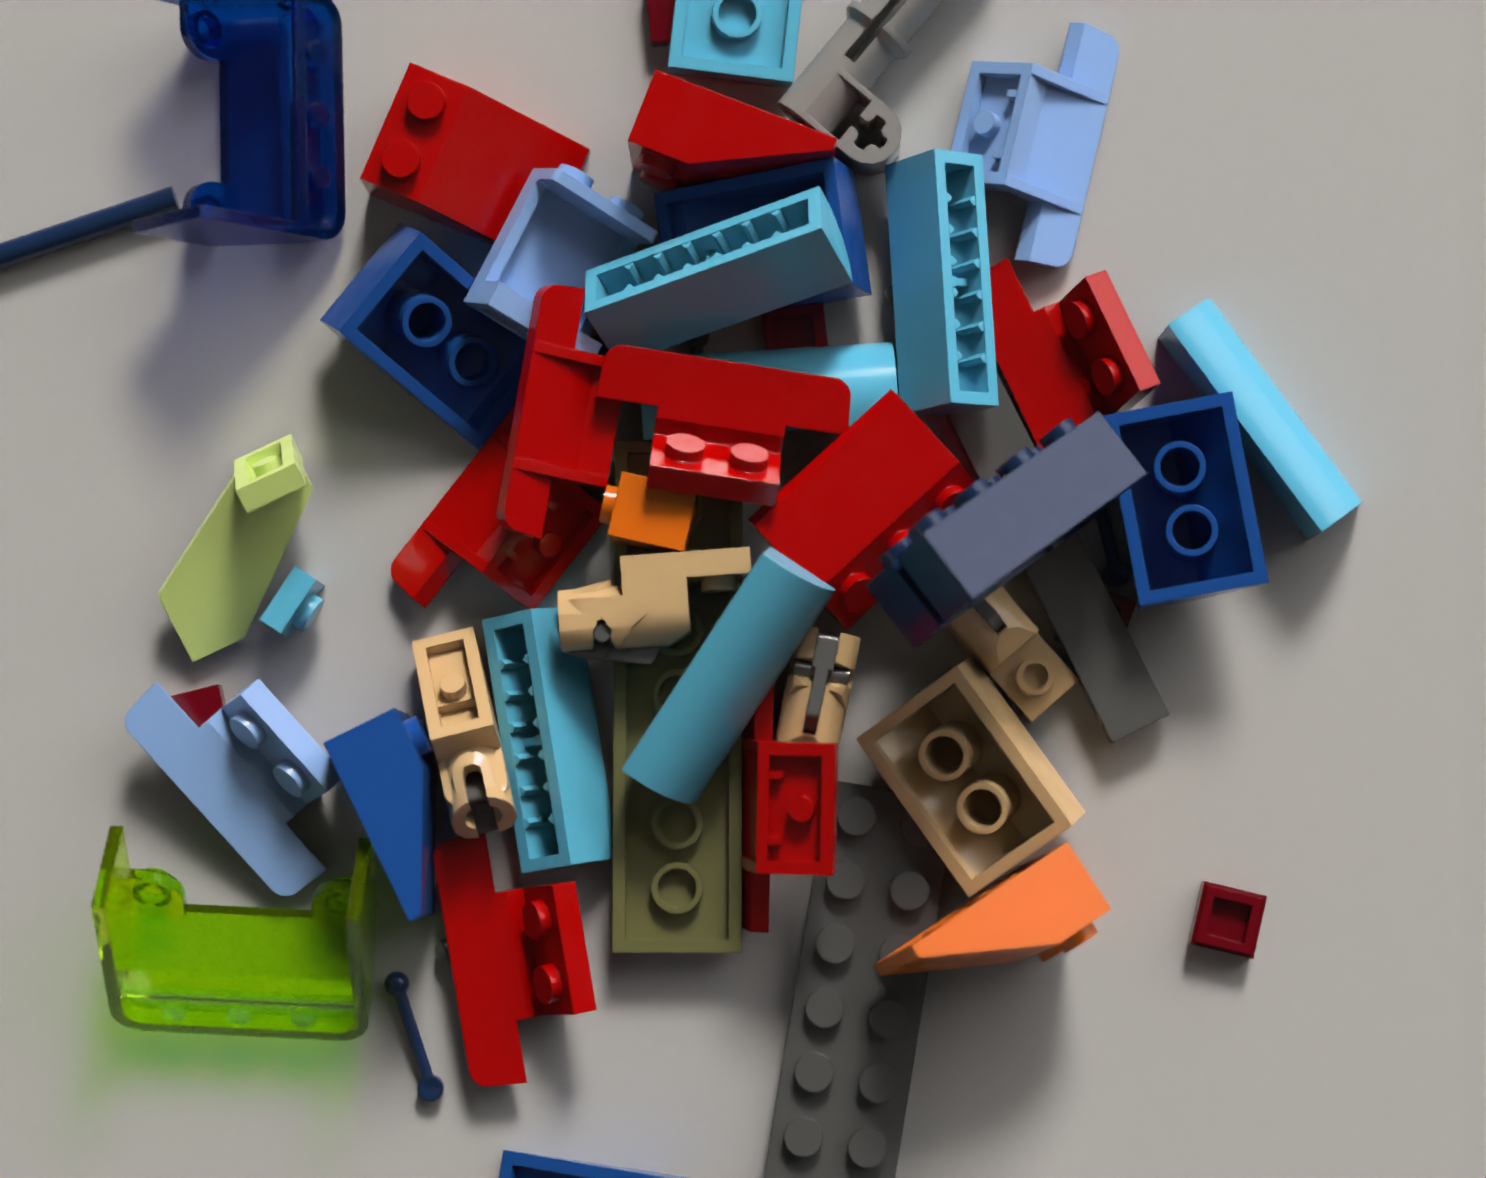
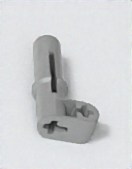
(836, 84)

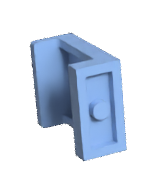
(552, 239)

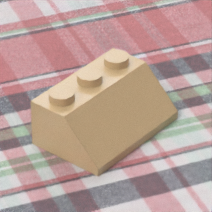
(971, 776)

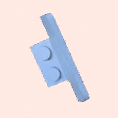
(1041, 136)
(244, 773)

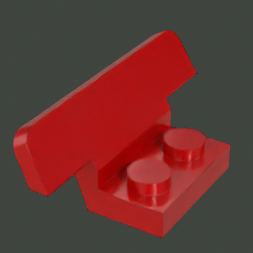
(1068, 354)
(557, 419)
(721, 419)
(468, 529)
(785, 812)
(509, 957)

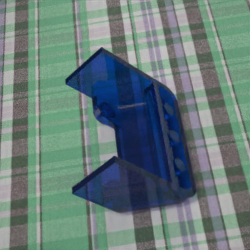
(276, 125)

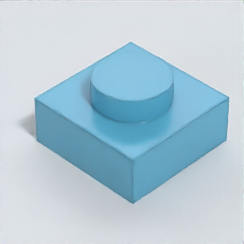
(294, 604)

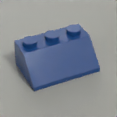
(1194, 512)

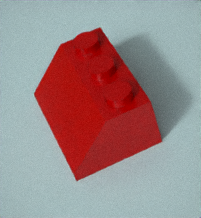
(861, 501)

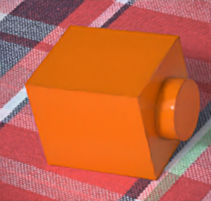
(647, 515)

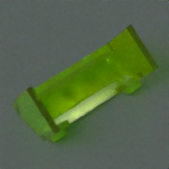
(235, 965)

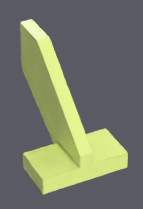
(237, 549)

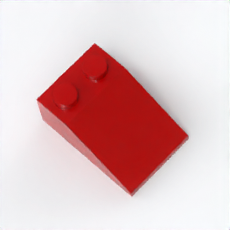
(702, 137)
(459, 154)

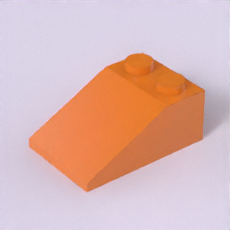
(1029, 912)

